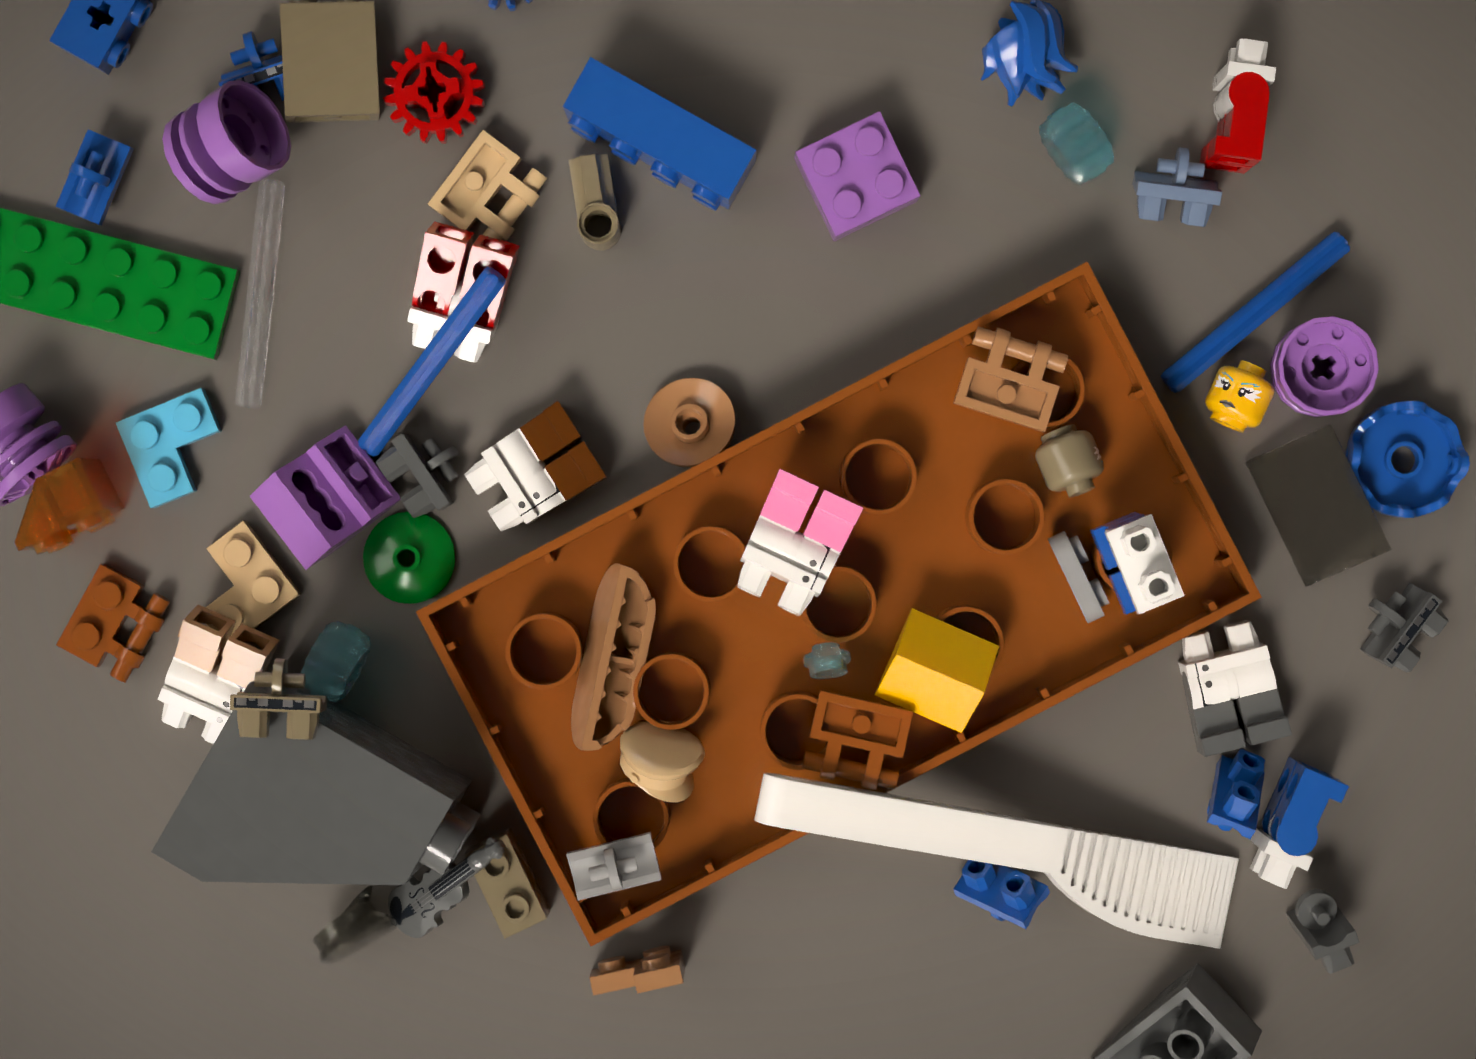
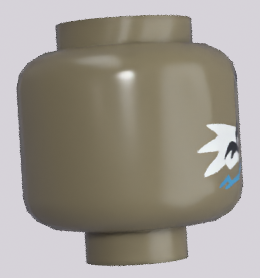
(1069, 460)

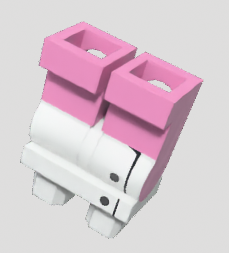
(795, 557)

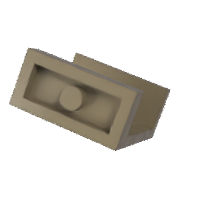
(329, 61)

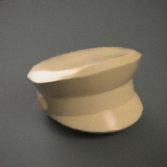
(661, 760)

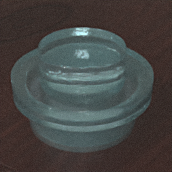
(827, 661)

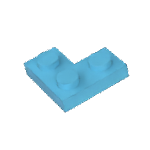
(155, 440)

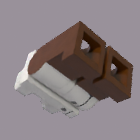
(521, 469)

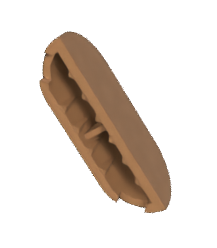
(612, 658)

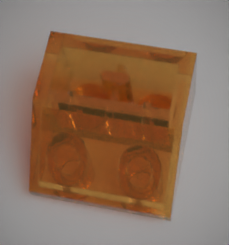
(67, 502)

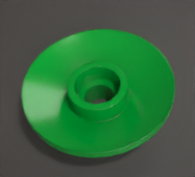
(433, 555)

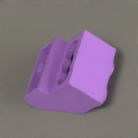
(325, 497)

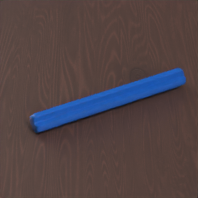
(1255, 312)
(431, 361)

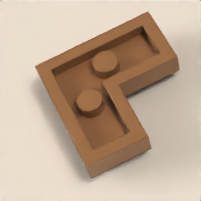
(655, 971)

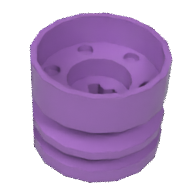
(226, 142)
(1350, 373)
(24, 449)

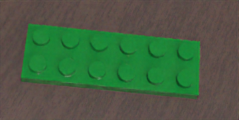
(114, 284)

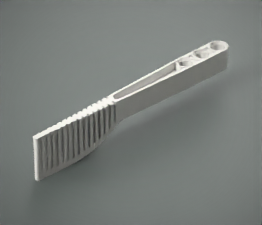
(1122, 880)

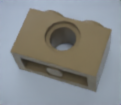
(511, 887)

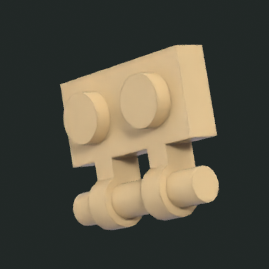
(476, 182)

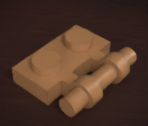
(1005, 392)

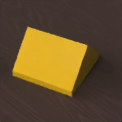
(937, 671)

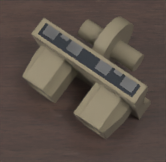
(255, 708)

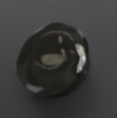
(353, 929)

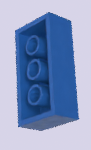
(658, 133)

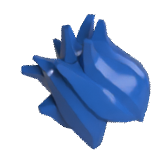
(1028, 51)

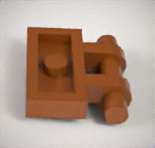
(102, 614)
(859, 725)

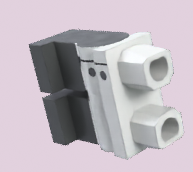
(1226, 676)

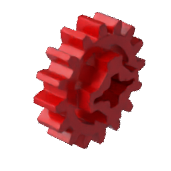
(412, 95)

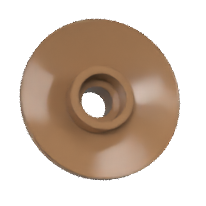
(676, 407)

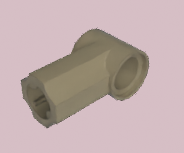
(594, 197)

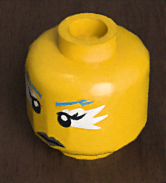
(1239, 396)

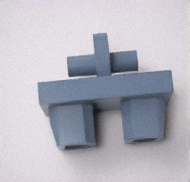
(1196, 194)

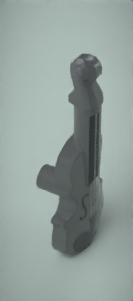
(420, 903)

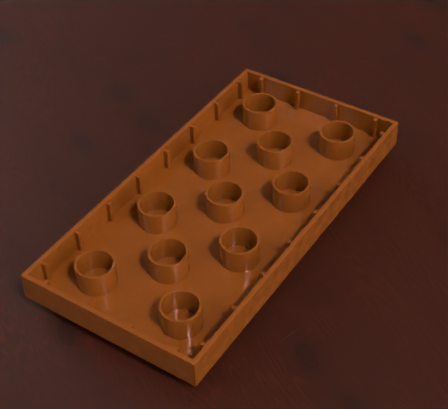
(945, 528)

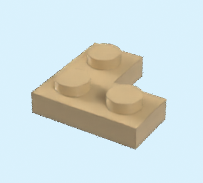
(258, 579)

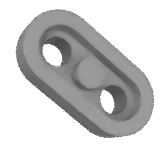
(1087, 593)

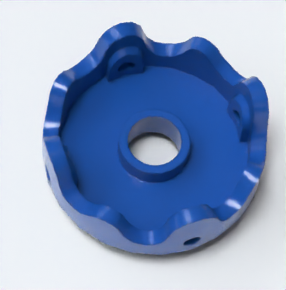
(1437, 454)

